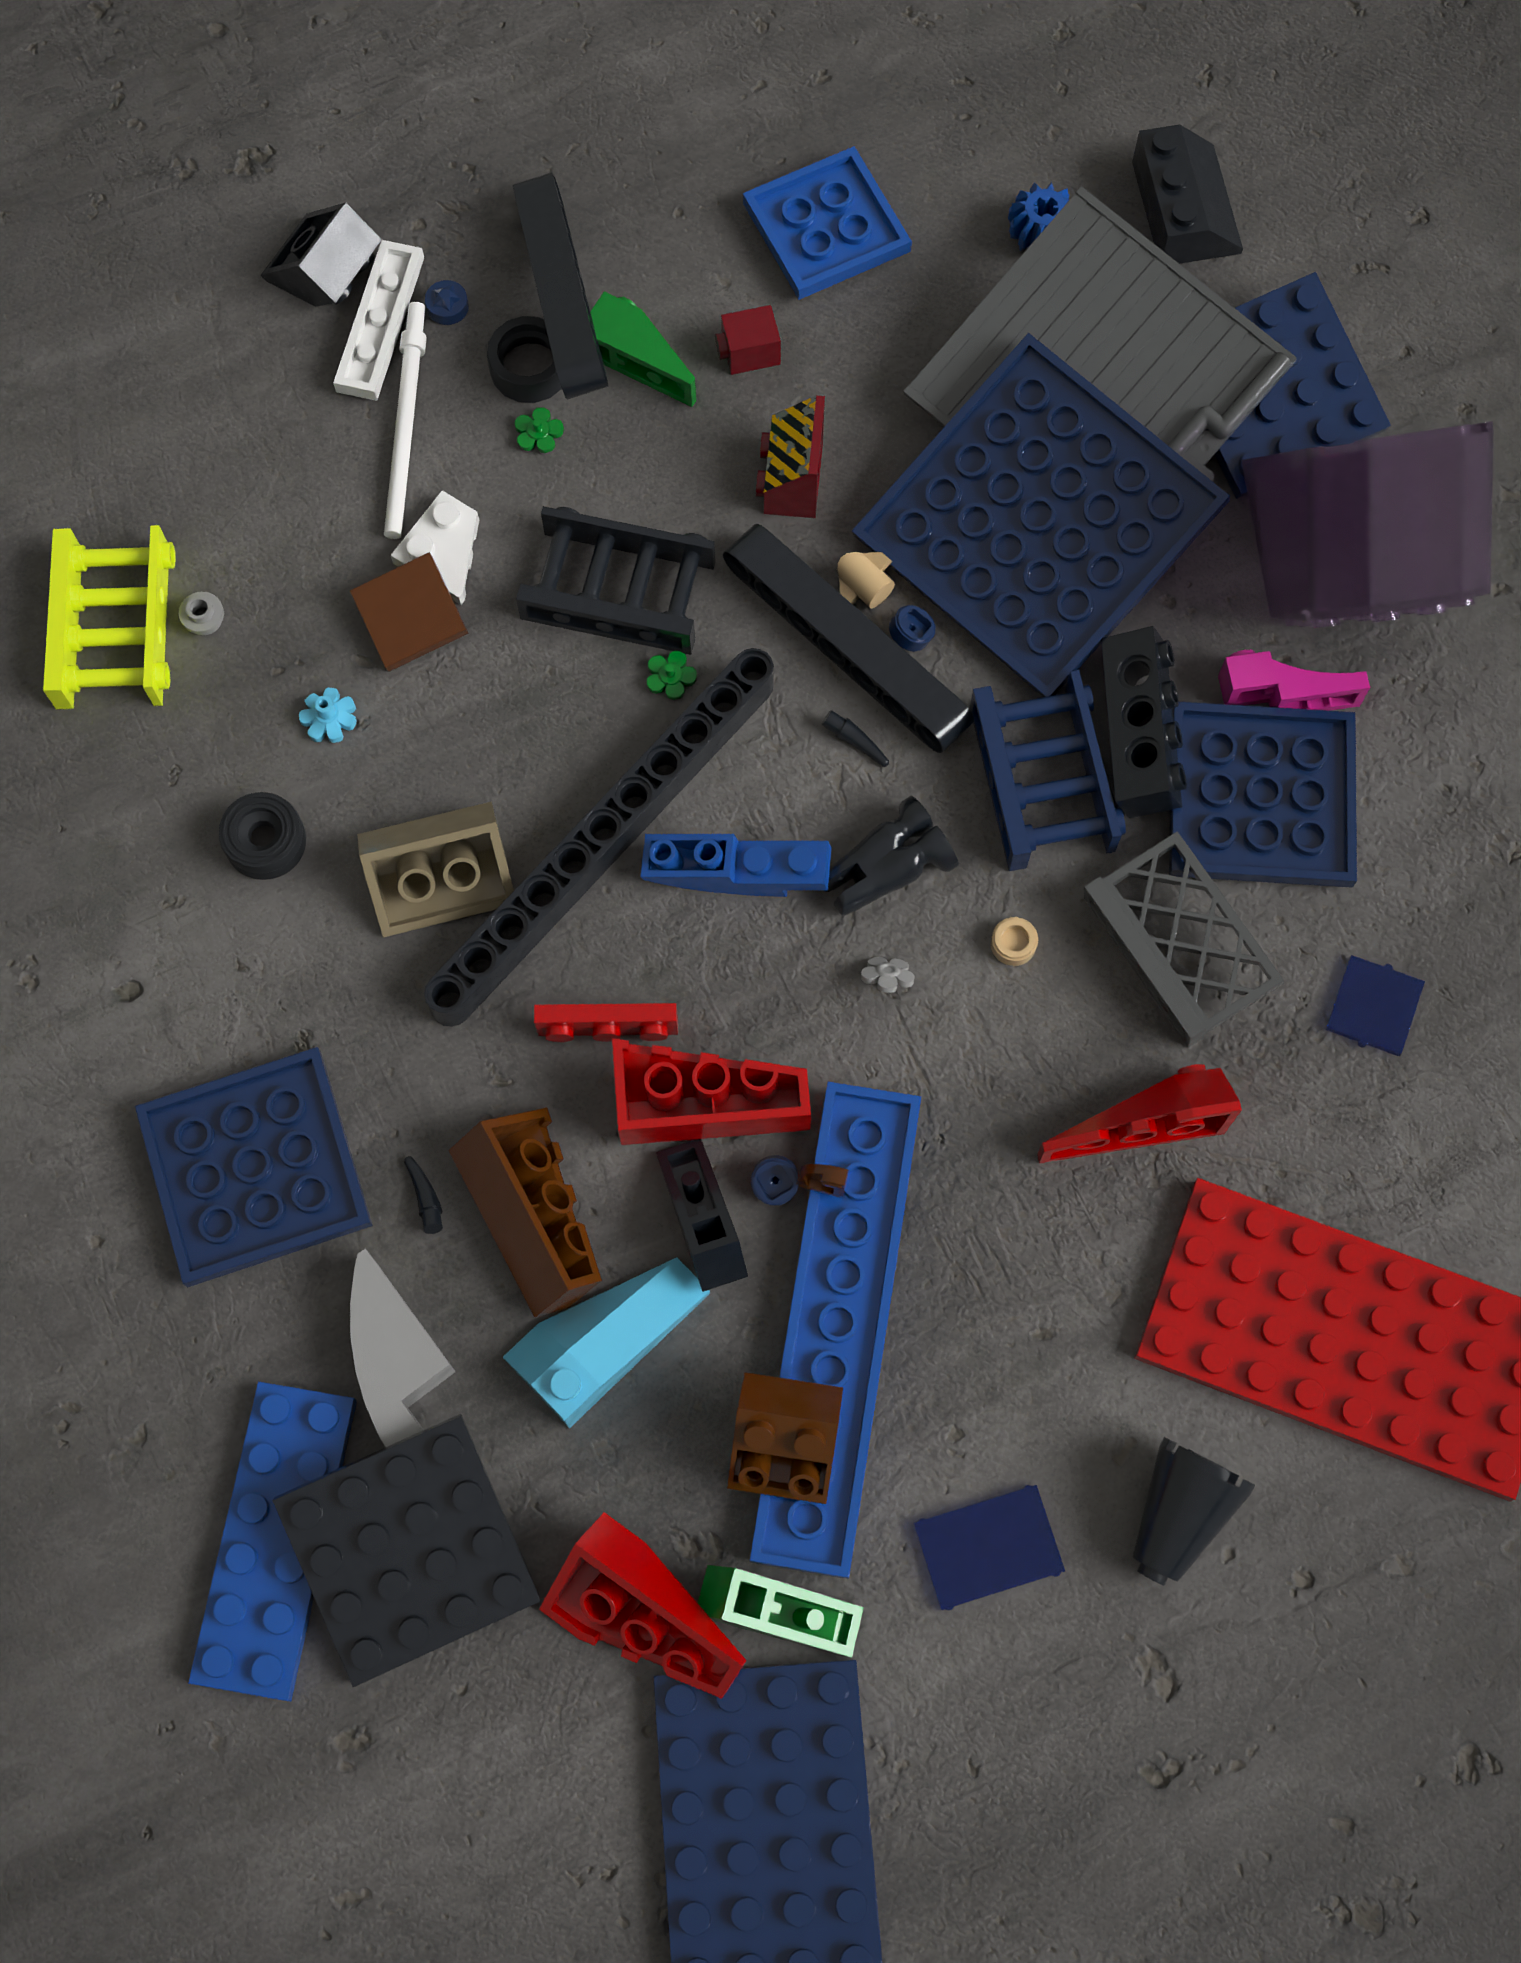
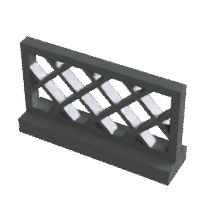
(1147, 959)

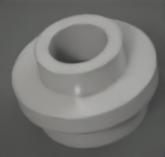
(205, 623)

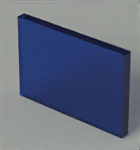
(989, 1547)

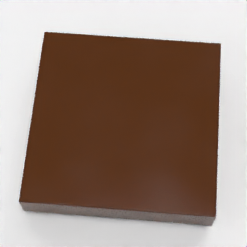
(409, 611)

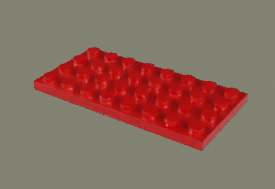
(1342, 1337)

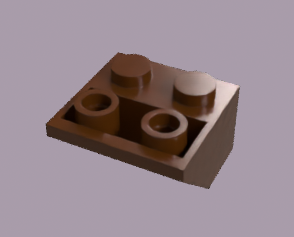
(785, 1437)

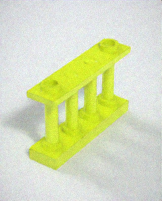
(69, 597)

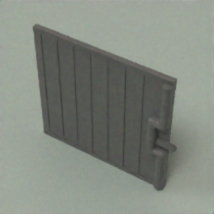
(1122, 322)

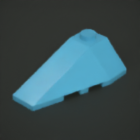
(595, 1344)

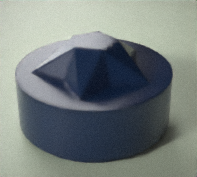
(446, 302)
(912, 628)
(774, 1180)

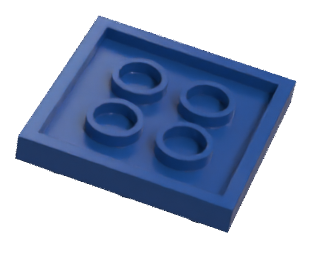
(826, 222)

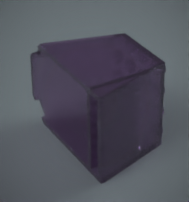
(1375, 525)

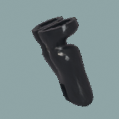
(884, 865)

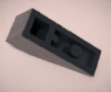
(702, 1215)

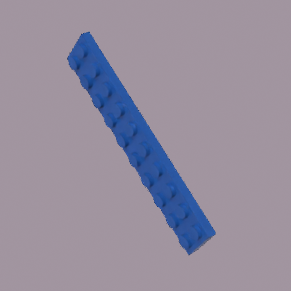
(843, 1314)

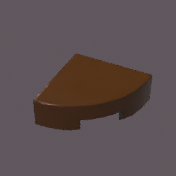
(823, 1179)

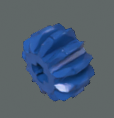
(1034, 212)

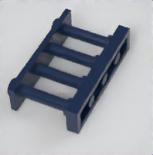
(1012, 797)

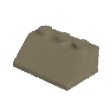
(435, 869)

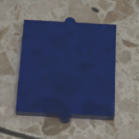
(1375, 1005)

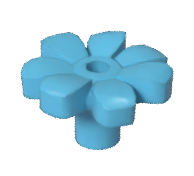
(328, 715)

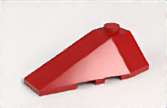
(1174, 1110)
(629, 1599)

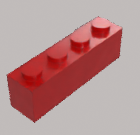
(702, 1096)

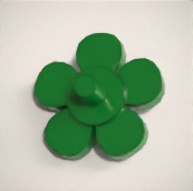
(539, 430)
(670, 675)

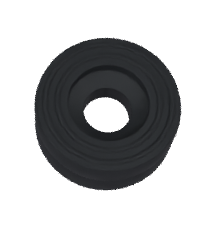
(253, 812)

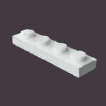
(379, 320)

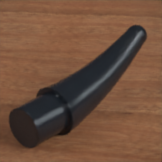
(853, 735)
(428, 1202)

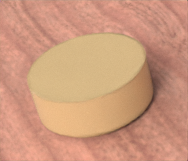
(1014, 941)

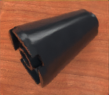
(1184, 1511)

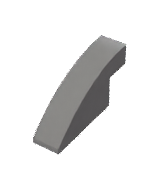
(391, 1352)

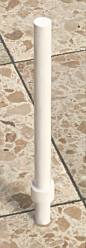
(412, 347)

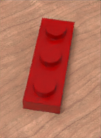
(606, 1021)

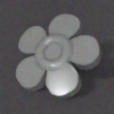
(887, 974)

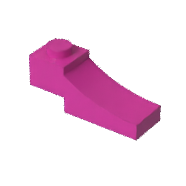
(1259, 679)

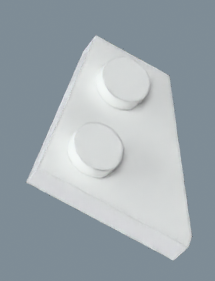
(448, 534)

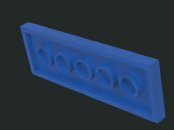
(258, 1589)

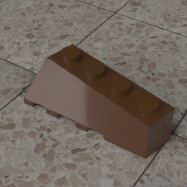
(528, 1208)

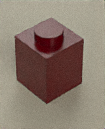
(749, 340)

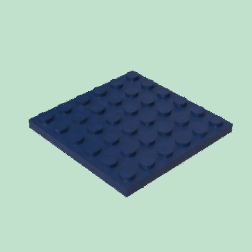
(1040, 516)

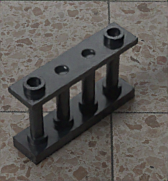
(606, 619)

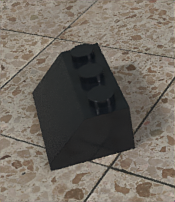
(1184, 195)

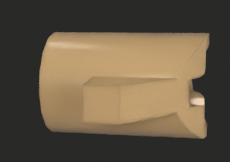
(863, 577)

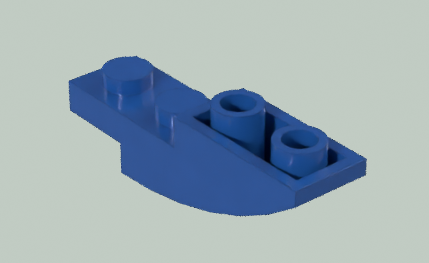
(735, 867)

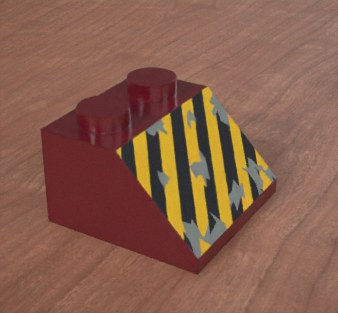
(793, 460)

